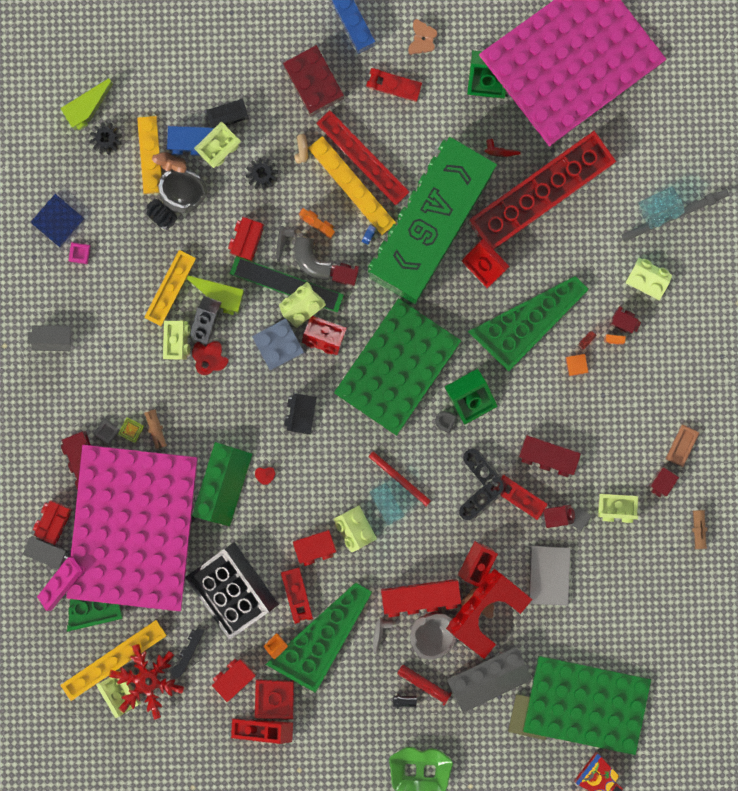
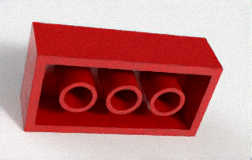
(421, 596)

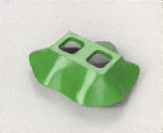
(419, 782)

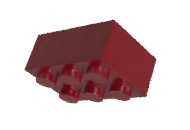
(313, 80)

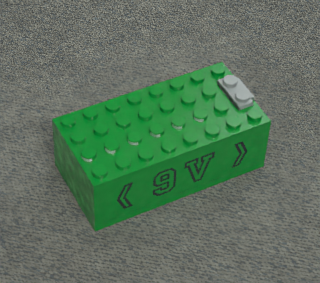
(431, 219)

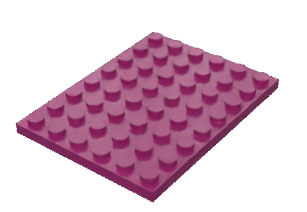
(571, 62)
(132, 527)

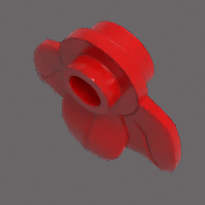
(211, 355)

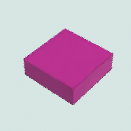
(79, 253)

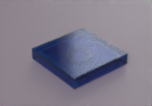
(57, 220)

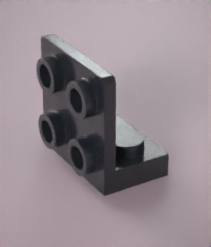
(301, 413)

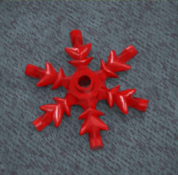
(141, 686)

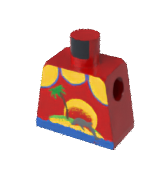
(598, 776)

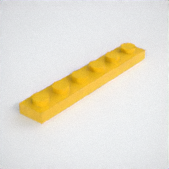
(351, 185)
(112, 660)

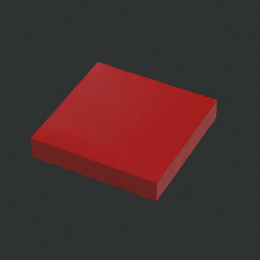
(485, 263)
(274, 699)

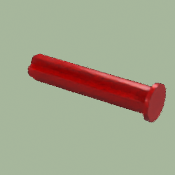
(424, 684)

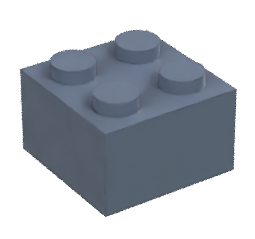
(278, 344)

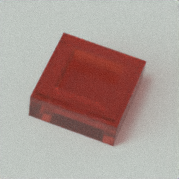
(586, 340)

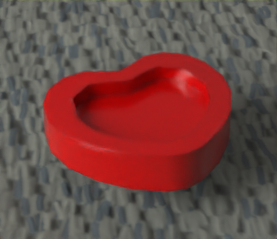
(265, 476)

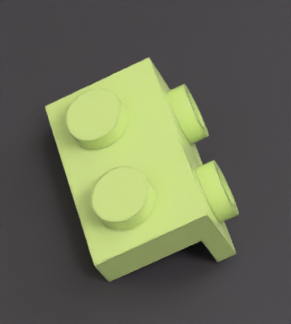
(217, 145)
(649, 278)
(301, 305)
(176, 340)
(618, 507)
(355, 529)
(113, 694)

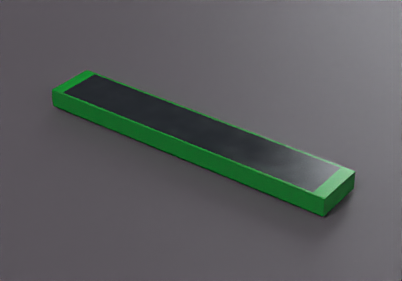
(281, 282)

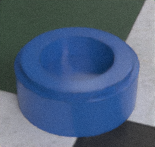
(368, 234)

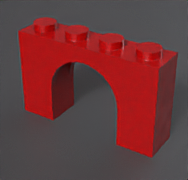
(466, 623)

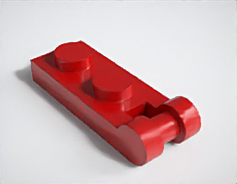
(394, 85)
(523, 499)
(296, 594)

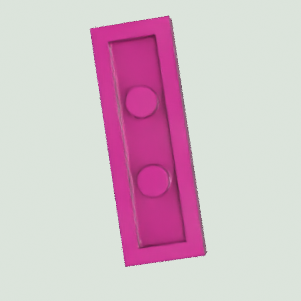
(59, 584)

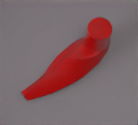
(499, 152)

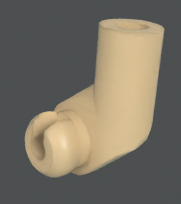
(302, 156)

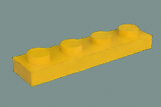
(148, 147)
(170, 288)

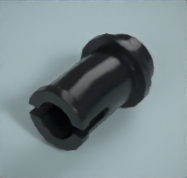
(404, 701)

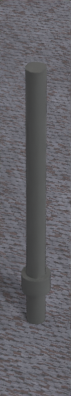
(709, 200)

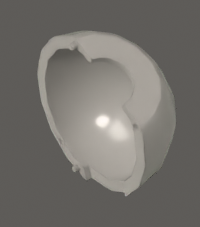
(430, 636)

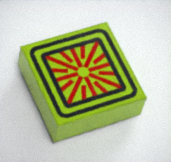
(131, 430)

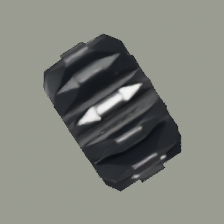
(106, 131)
(268, 171)
(160, 214)

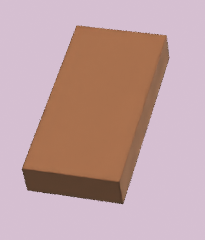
(682, 445)

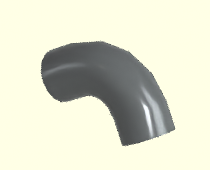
(308, 262)

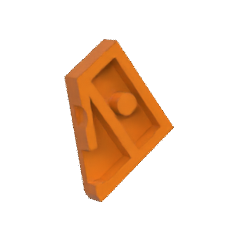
(312, 219)

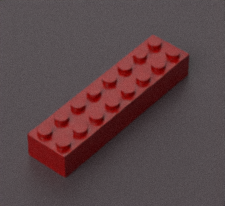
(542, 191)

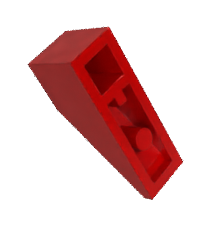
(262, 730)

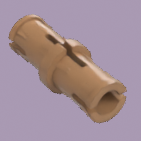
(155, 429)
(699, 529)

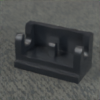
(228, 113)

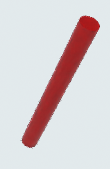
(399, 478)

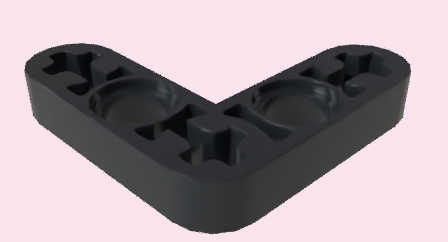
(487, 488)

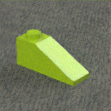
(84, 107)
(229, 296)

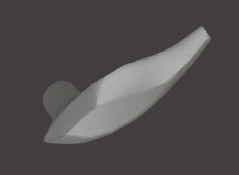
(378, 632)

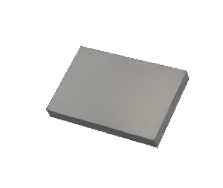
(549, 575)

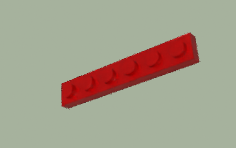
(362, 158)

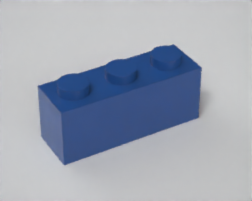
(354, 24)
(185, 139)

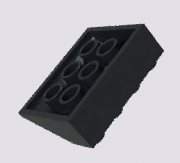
(232, 590)

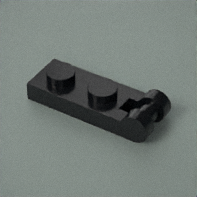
(187, 652)

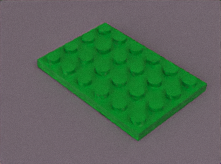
(397, 367)
(586, 705)

